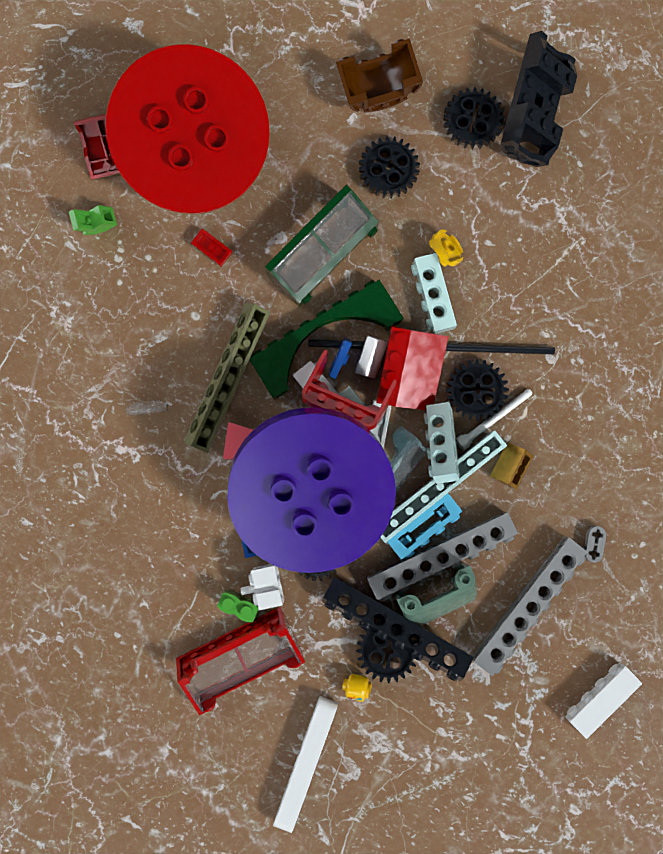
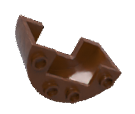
(382, 80)

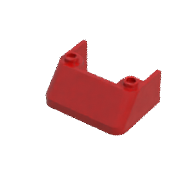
(318, 395)

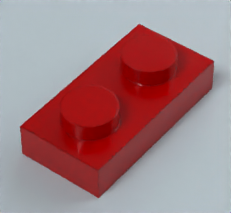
(211, 247)

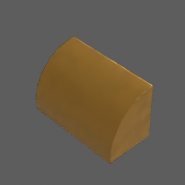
(512, 465)

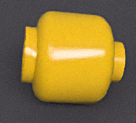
(357, 687)

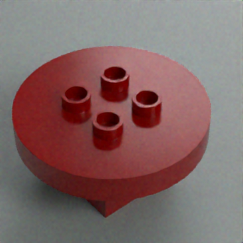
(187, 129)

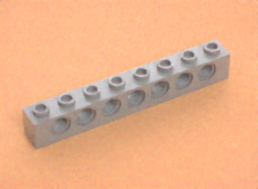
(506, 534)
(529, 594)

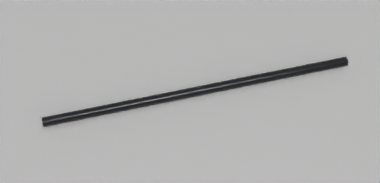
(451, 347)

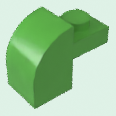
(93, 221)

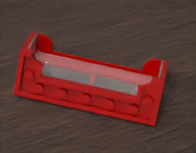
(237, 659)

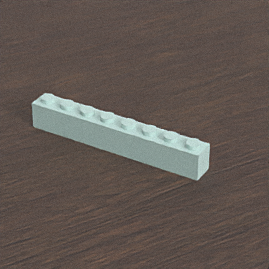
(432, 492)

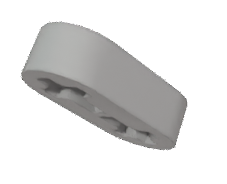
(599, 544)

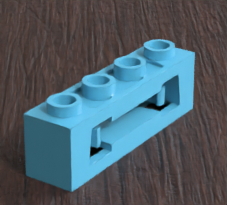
(449, 506)

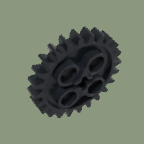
(489, 123)
(396, 153)
(476, 373)
(370, 646)

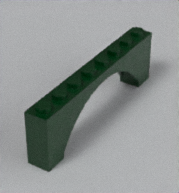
(369, 305)

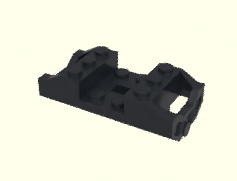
(531, 117)

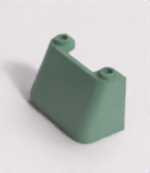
(461, 594)

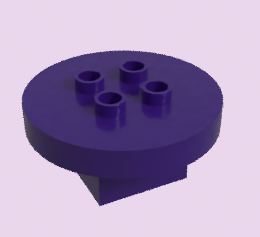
(310, 490)

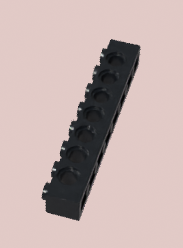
(442, 648)

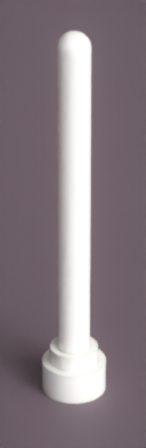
(465, 440)

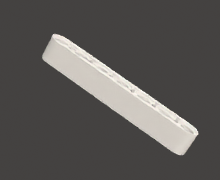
(305, 764)

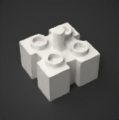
(266, 587)

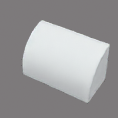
(371, 357)

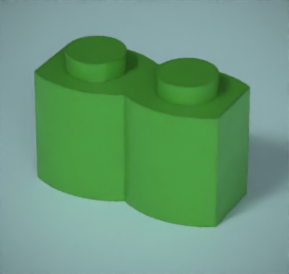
(233, 603)

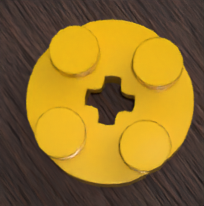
(446, 248)

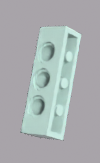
(431, 265)
(447, 470)

